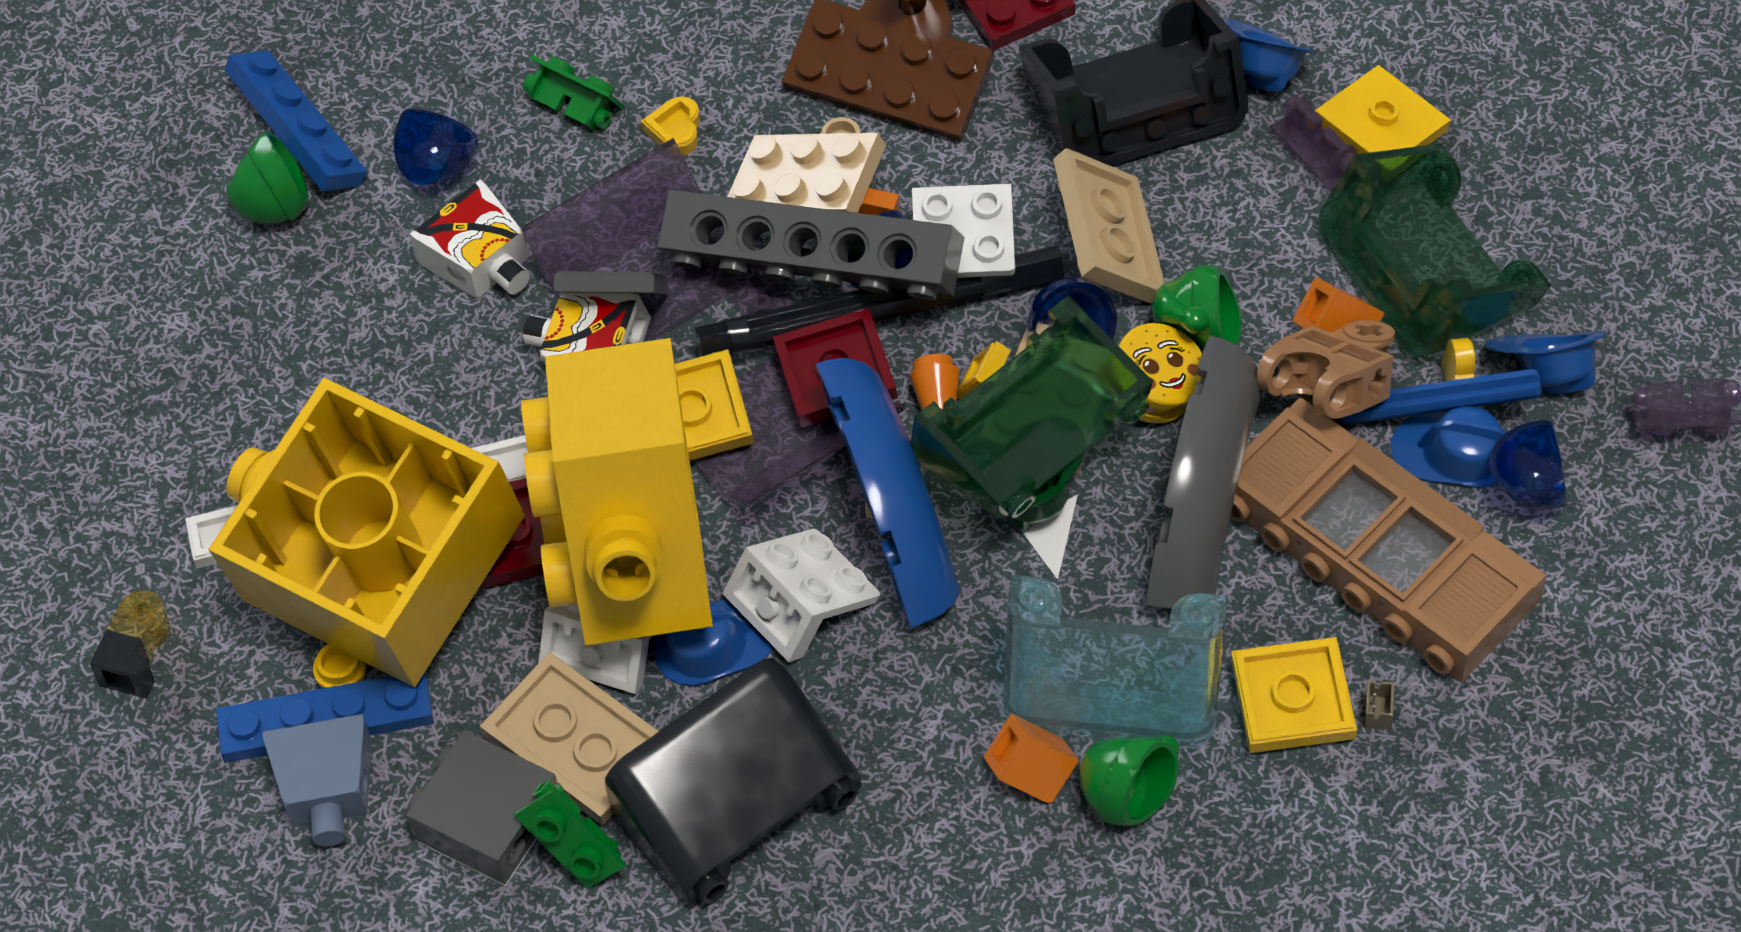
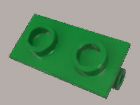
(589, 98)
(569, 838)

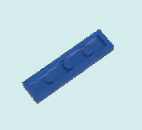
(295, 120)
(383, 701)

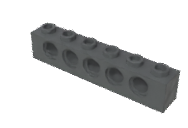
(693, 217)

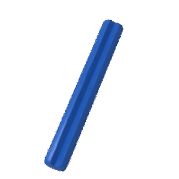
(1452, 394)

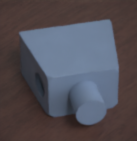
(322, 773)

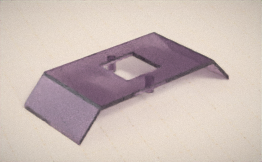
(618, 230)

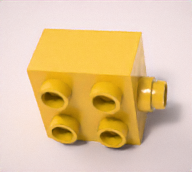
(616, 493)
(365, 530)

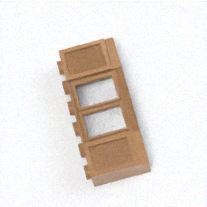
(1383, 540)

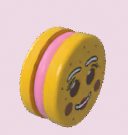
(1170, 362)

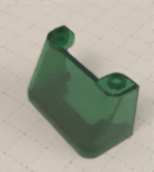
(1415, 255)
(1033, 414)

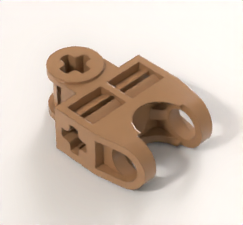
(1339, 368)

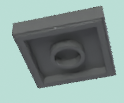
(611, 282)

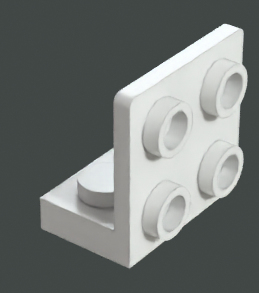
(981, 216)
(794, 585)
(609, 663)

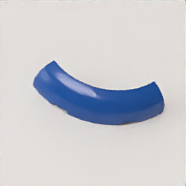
(891, 488)

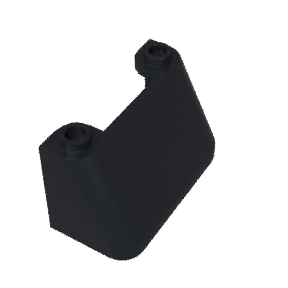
(1146, 95)
(727, 779)

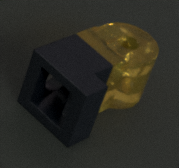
(129, 643)

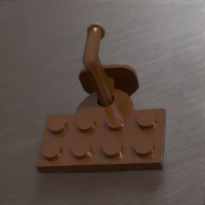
(891, 63)

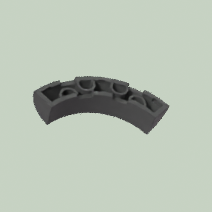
(1205, 475)

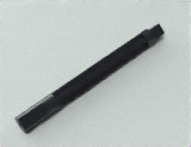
(758, 329)

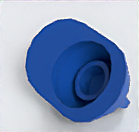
(1266, 57)
(1562, 361)
(1448, 446)
(713, 651)

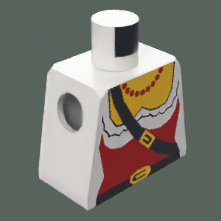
(473, 244)
(588, 323)

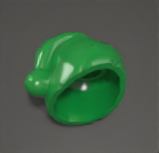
(268, 183)
(1200, 305)
(1129, 777)

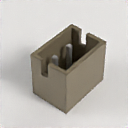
(1379, 705)

